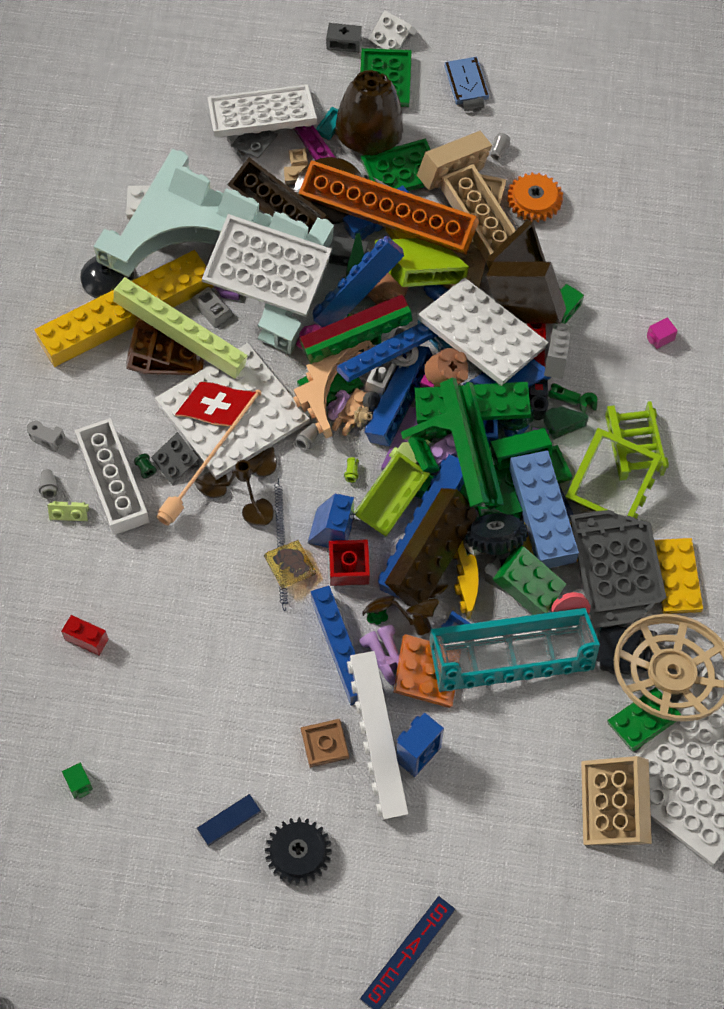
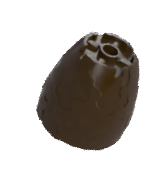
(370, 115)

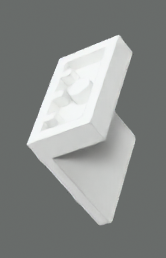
(391, 32)

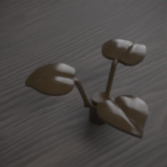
(263, 464)
(419, 611)

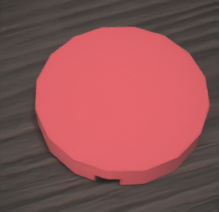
(571, 601)

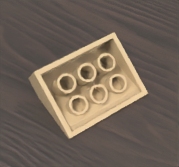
(616, 801)

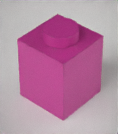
(661, 333)

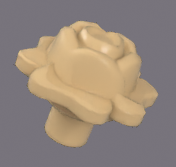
(362, 416)

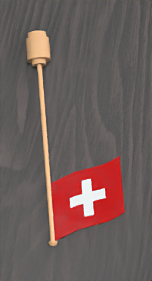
(215, 406)

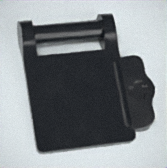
(608, 642)

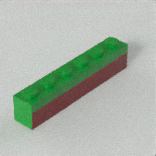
(356, 329)

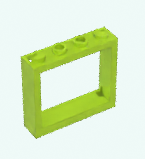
(587, 460)

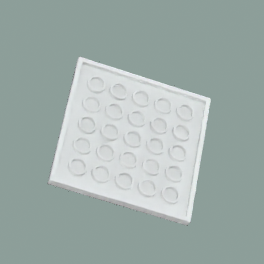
(263, 424)

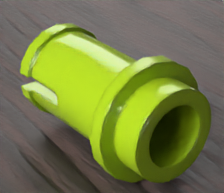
(351, 471)

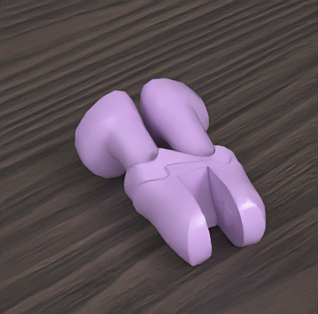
(385, 663)

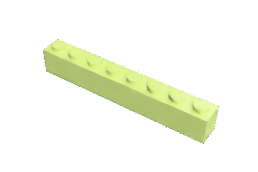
(179, 327)

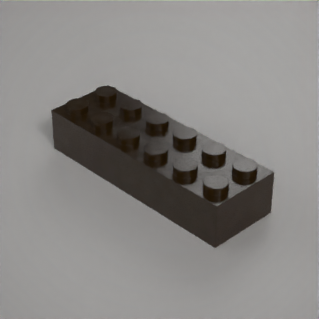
(273, 194)
(432, 547)

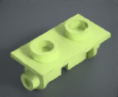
(72, 512)

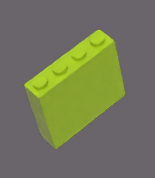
(427, 264)

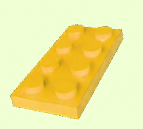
(679, 576)

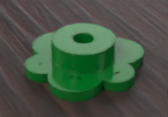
(377, 619)

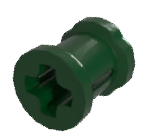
(145, 466)

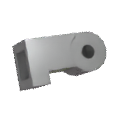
(45, 436)

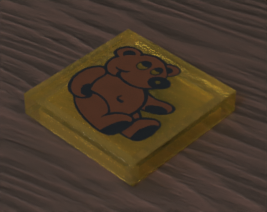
(289, 564)

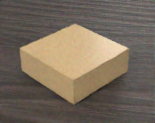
(298, 157)

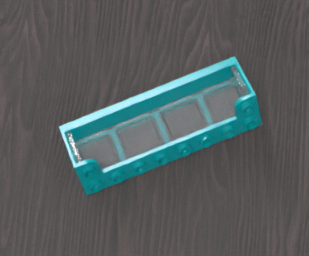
(513, 649)

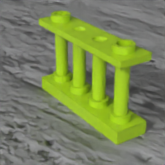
(620, 452)

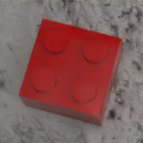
(349, 562)

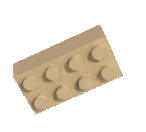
(453, 157)

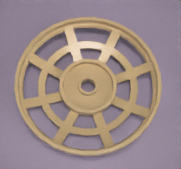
(671, 658)

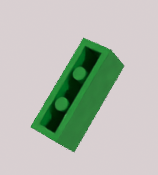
(518, 445)

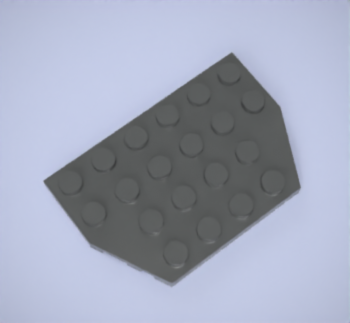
(617, 567)

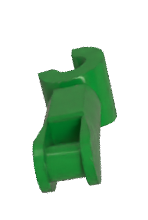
(573, 397)

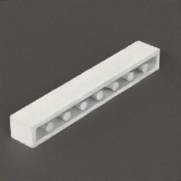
(378, 736)

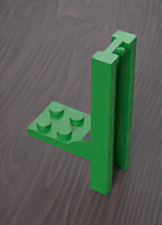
(470, 440)

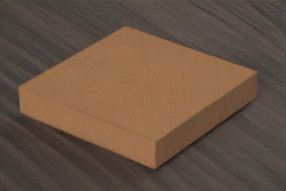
(324, 743)

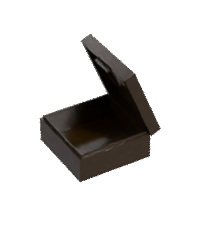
(530, 284)

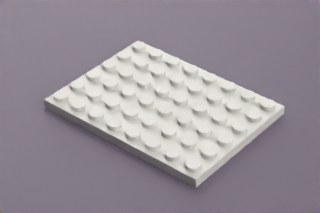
(689, 777)

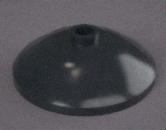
(99, 281)

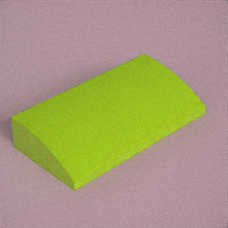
(391, 493)

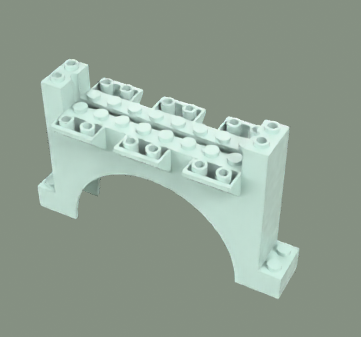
(185, 209)

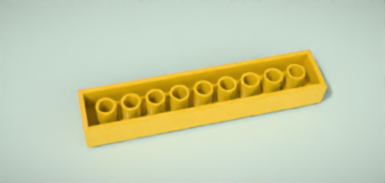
(105, 319)

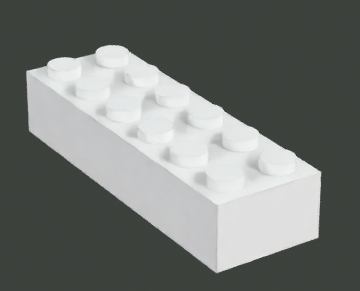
(112, 476)

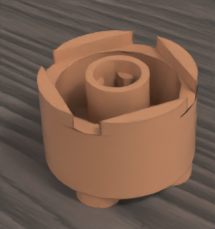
(386, 290)
(446, 365)

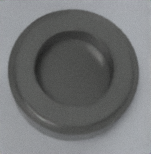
(371, 400)

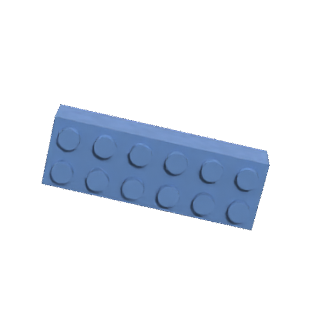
(543, 509)

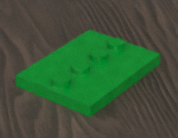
(393, 64)
(398, 165)

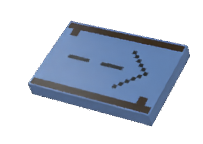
(466, 79)

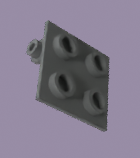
(253, 143)
(175, 458)

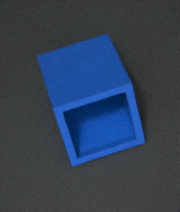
(332, 520)

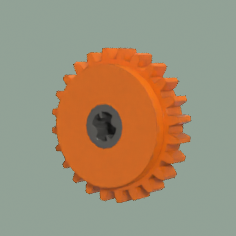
(535, 197)

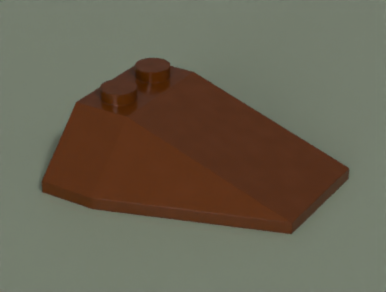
(159, 354)

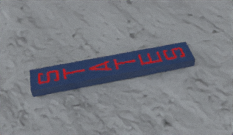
(407, 954)

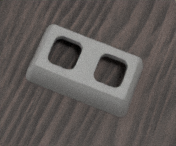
(204, 308)

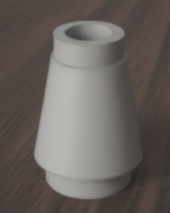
(500, 145)
(307, 437)
(47, 484)

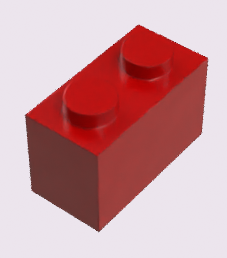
(85, 635)

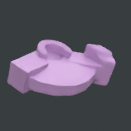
(337, 405)

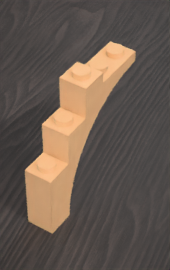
(313, 395)

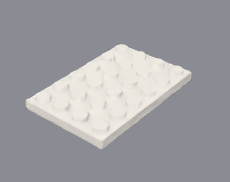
(261, 111)
(267, 265)
(482, 331)

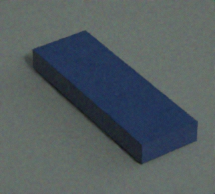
(228, 820)

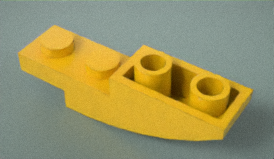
(466, 581)

